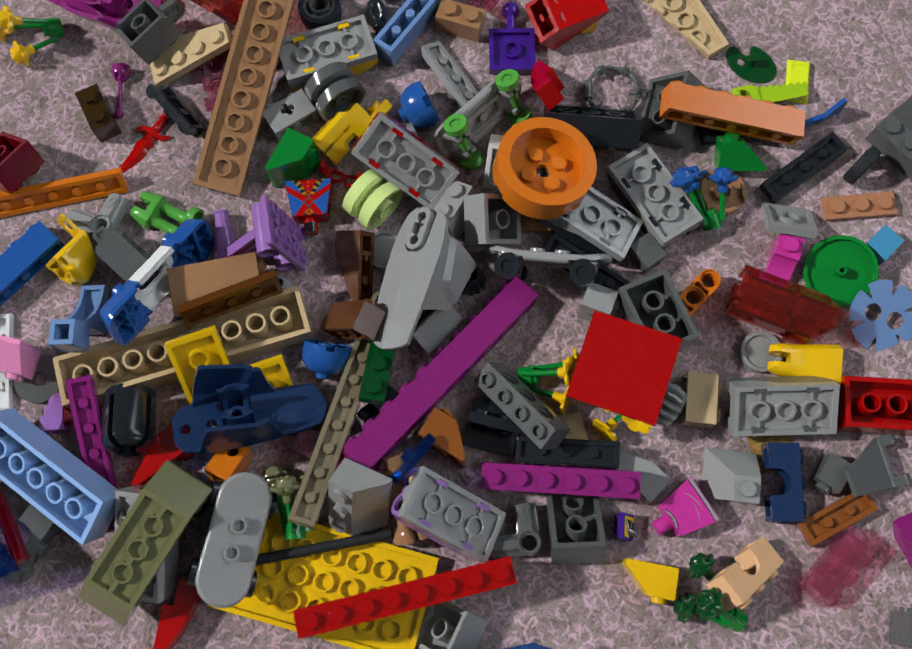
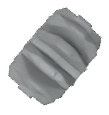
(671, 405)

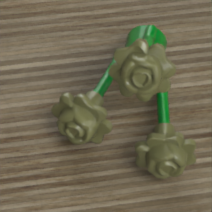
(286, 486)

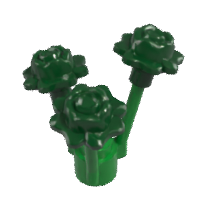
(709, 601)

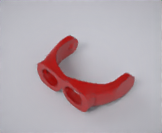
(327, 171)

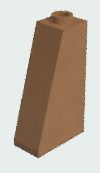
(205, 277)

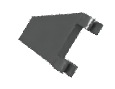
(873, 469)

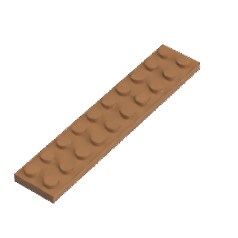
(243, 95)

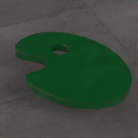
(757, 66)

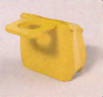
(76, 259)

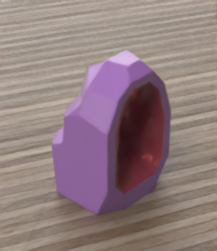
(55, 417)

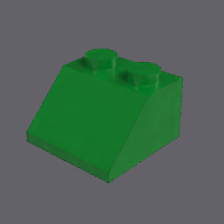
(292, 159)

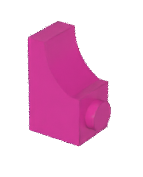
(784, 255)

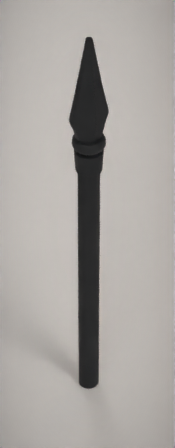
(321, 547)

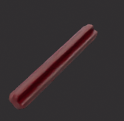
(11, 532)

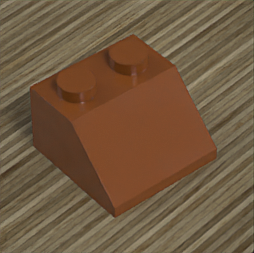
(446, 431)

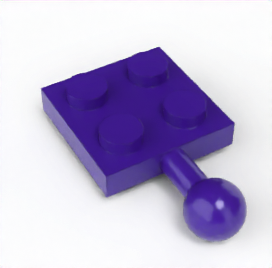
(511, 46)

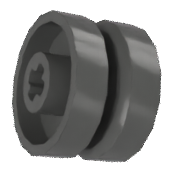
(334, 89)

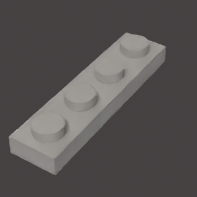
(448, 72)

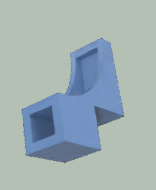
(74, 332)

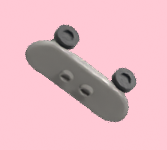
(582, 267)
(232, 540)

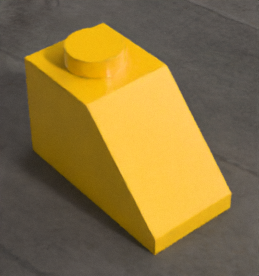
(653, 579)

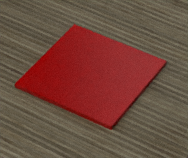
(624, 368)

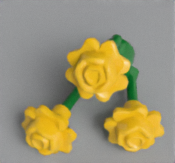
(9, 22)

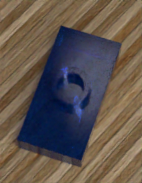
(411, 457)

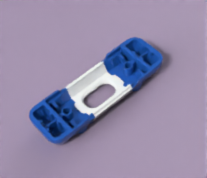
(129, 306)

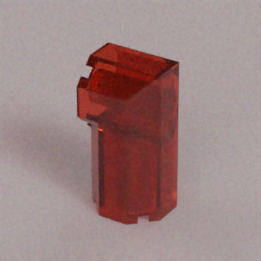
(782, 307)

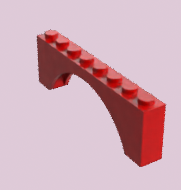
(404, 597)

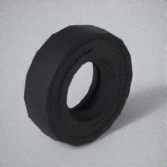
(862, 165)

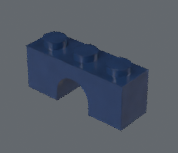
(786, 460)

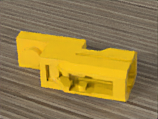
(344, 126)

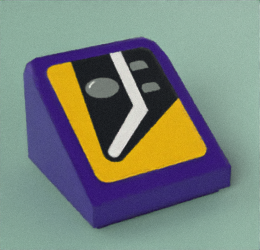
(624, 527)

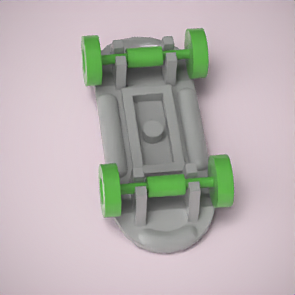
(479, 116)

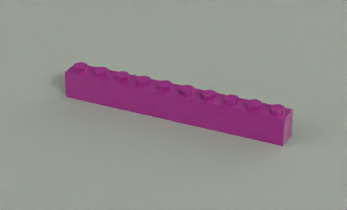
(441, 376)

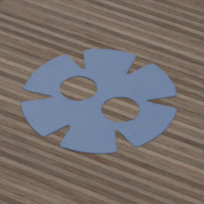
(881, 295)

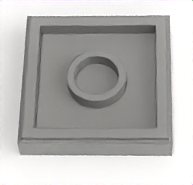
(789, 220)

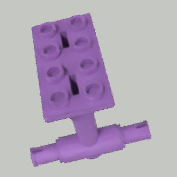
(273, 236)

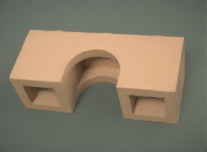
(746, 576)

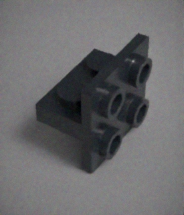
(490, 428)

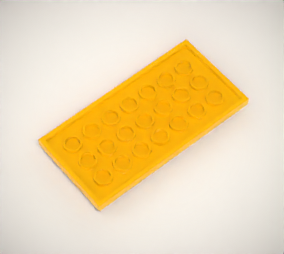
(332, 576)

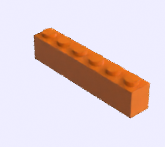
(732, 113)

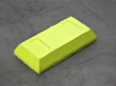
(798, 72)

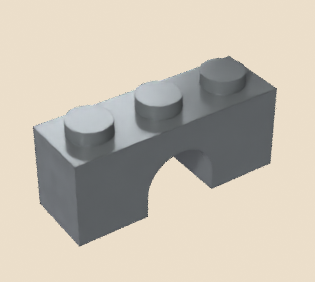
(41, 533)

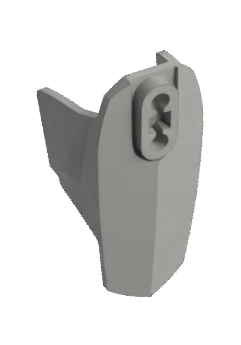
(422, 274)

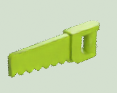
(775, 94)

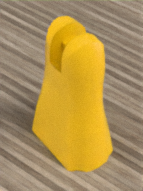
(807, 360)

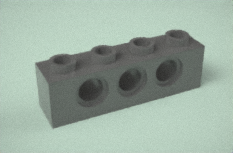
(522, 405)

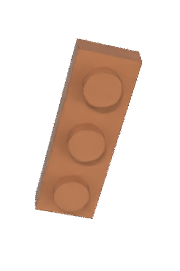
(858, 206)

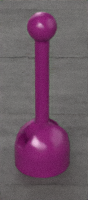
(121, 73)

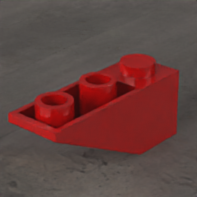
(162, 450)

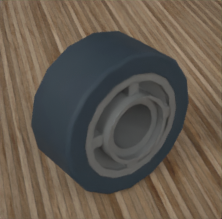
(313, 19)

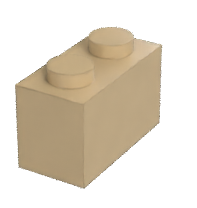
(702, 398)

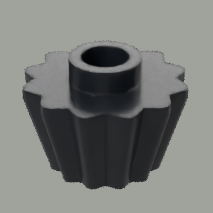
(476, 285)

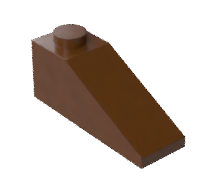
(355, 260)

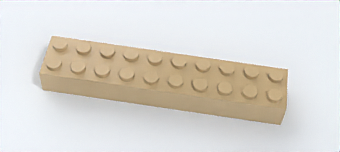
(244, 334)

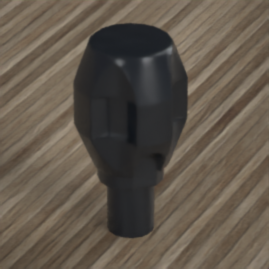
(376, 15)

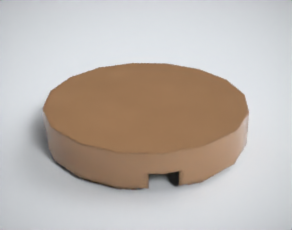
(733, 201)

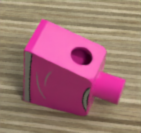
(684, 510)

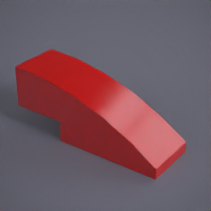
(546, 84)
(177, 617)

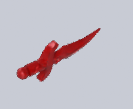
(142, 146)

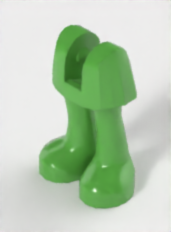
(157, 207)

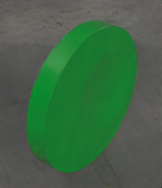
(840, 268)

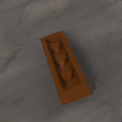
(230, 298)

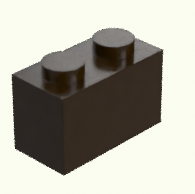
(98, 113)

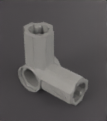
(109, 215)

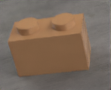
(460, 20)

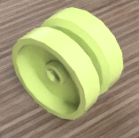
(372, 199)

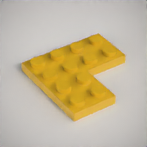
(206, 348)

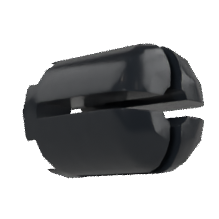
(129, 420)

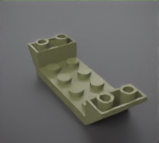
(143, 542)

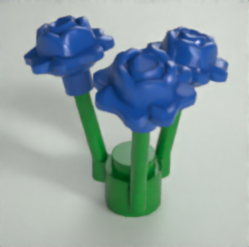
(689, 180)

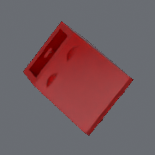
(563, 19)

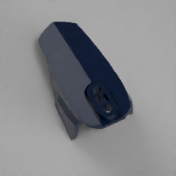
(243, 410)

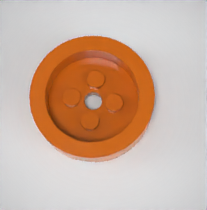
(547, 145)

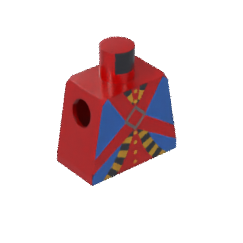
(310, 202)

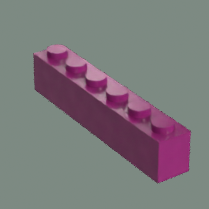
(561, 480)

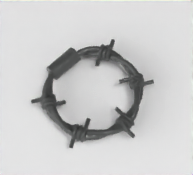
(624, 71)

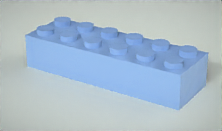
(54, 479)

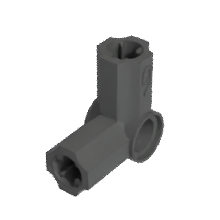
(526, 526)

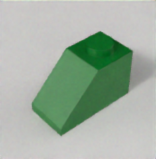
(736, 154)

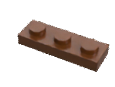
(835, 517)

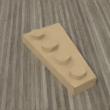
(693, 23)
(190, 52)

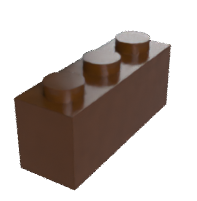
(353, 320)

